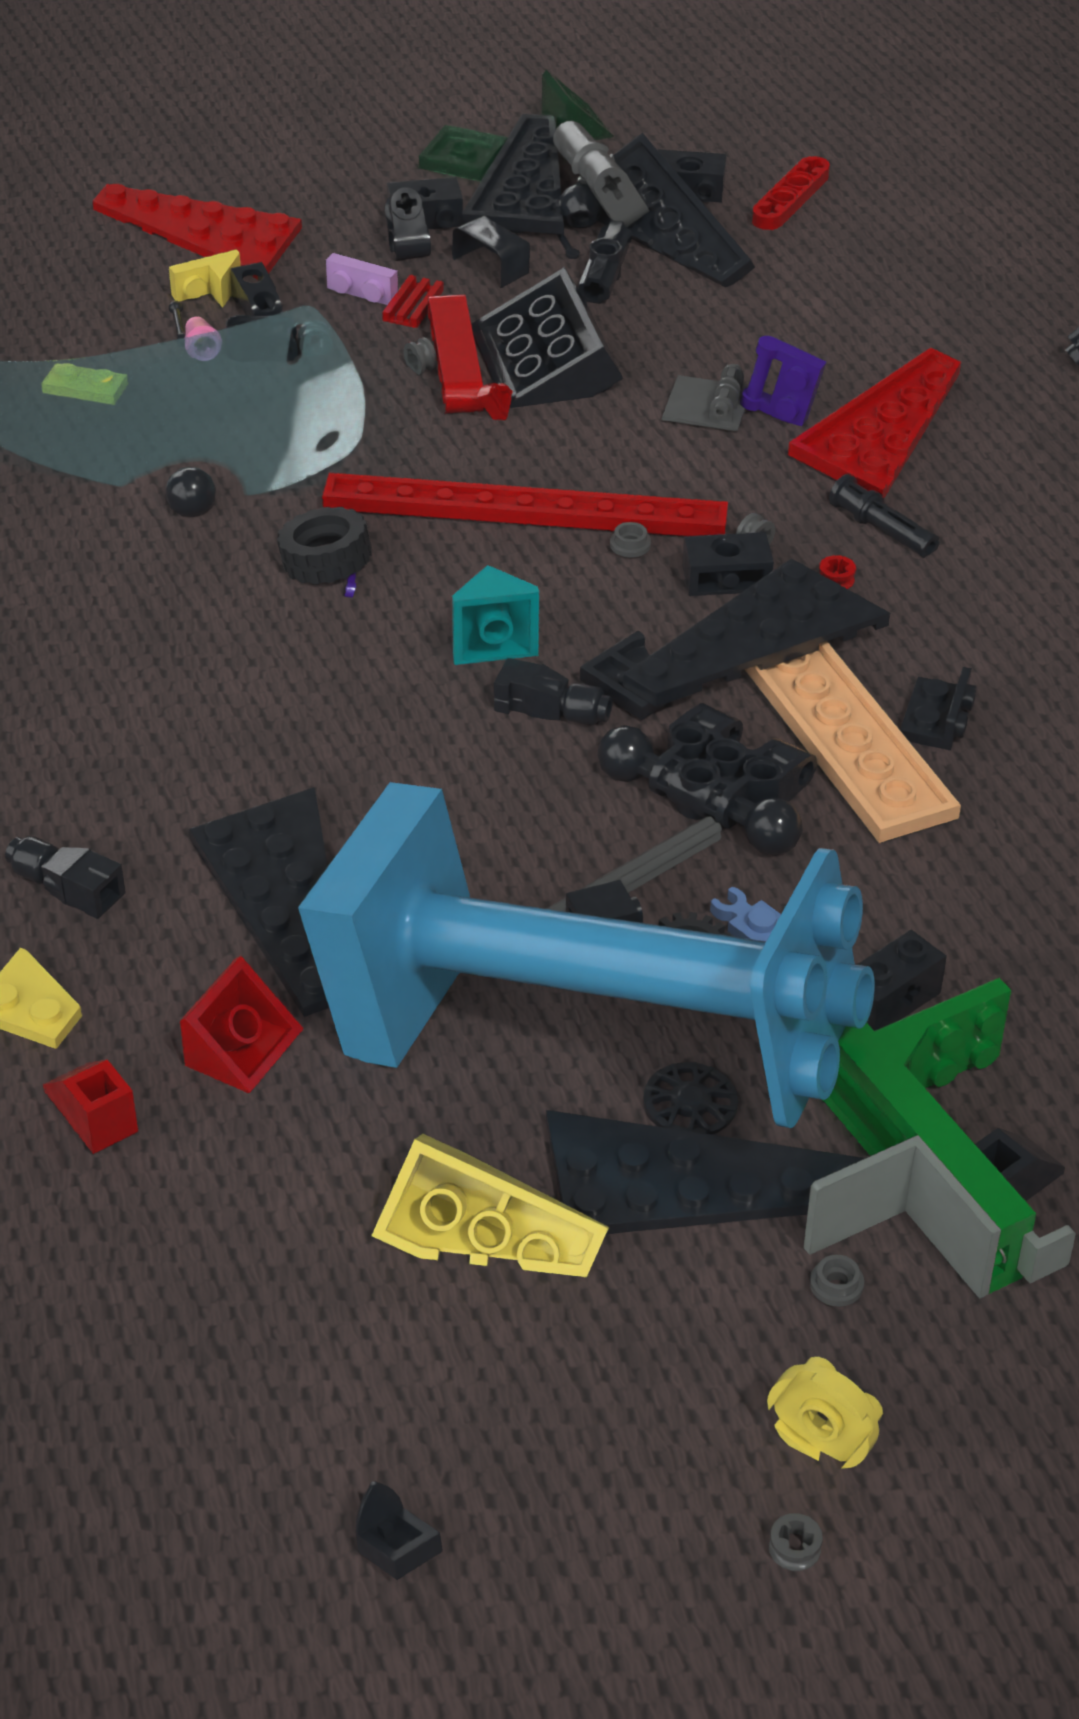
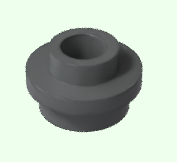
(630, 540)
(837, 1268)

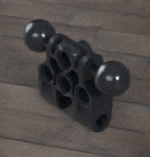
(717, 775)

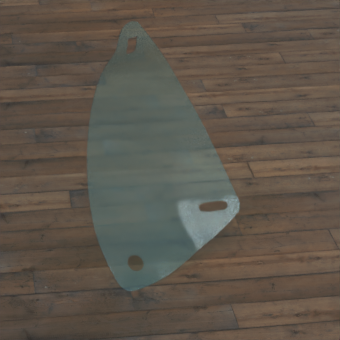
(189, 400)

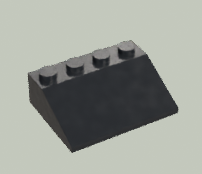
(546, 345)

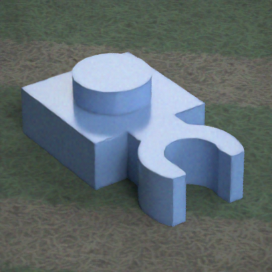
(745, 920)

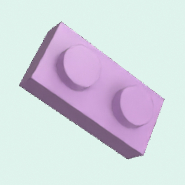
(361, 279)

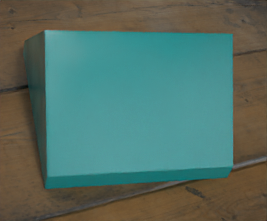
(495, 618)

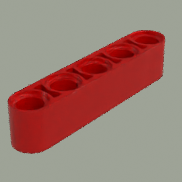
(455, 353)

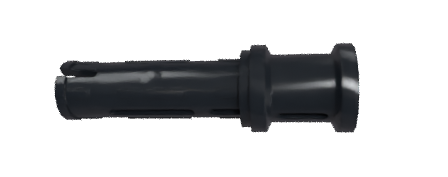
(870, 507)

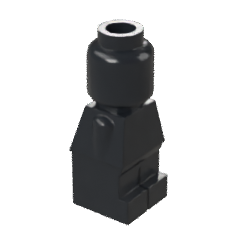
(546, 694)
(70, 874)

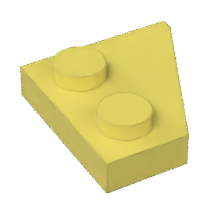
(34, 1002)

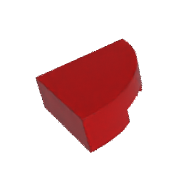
(496, 400)

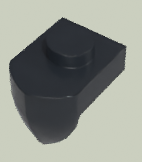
(392, 1534)

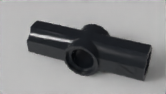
(605, 262)

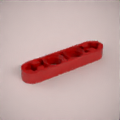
(790, 193)

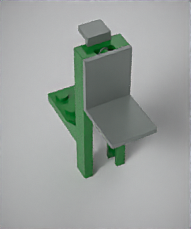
(921, 1154)

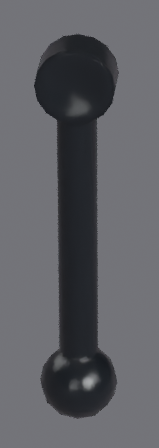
(570, 252)
(176, 307)

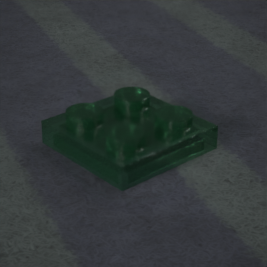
(461, 152)

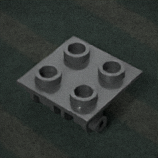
(708, 401)

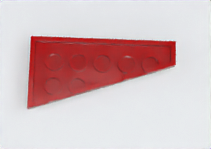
(202, 225)
(880, 426)

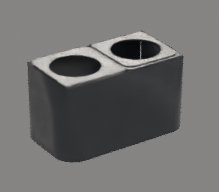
(486, 233)

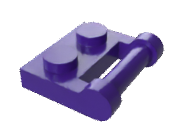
(795, 384)

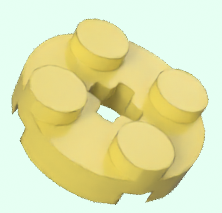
(850, 1412)

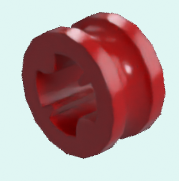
(838, 564)

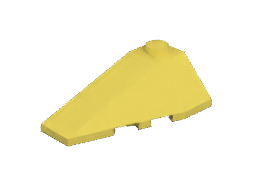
(470, 1208)

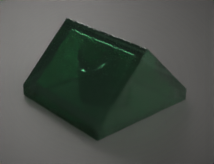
(567, 106)

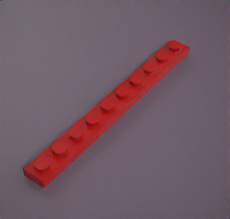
(523, 504)

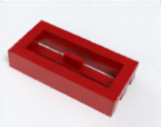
(403, 293)

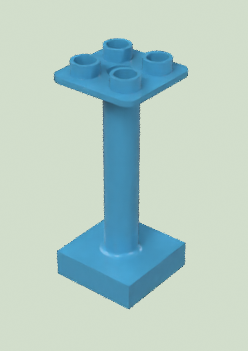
(400, 925)

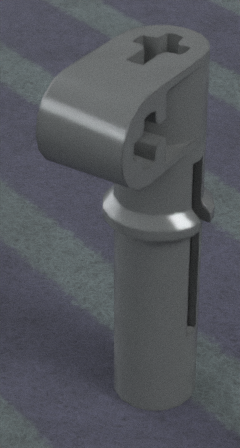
(600, 173)

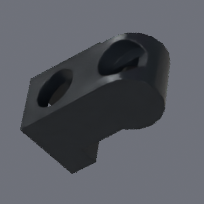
(258, 297)

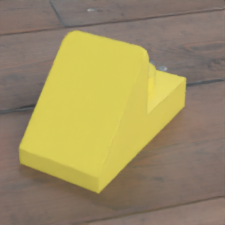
(204, 277)

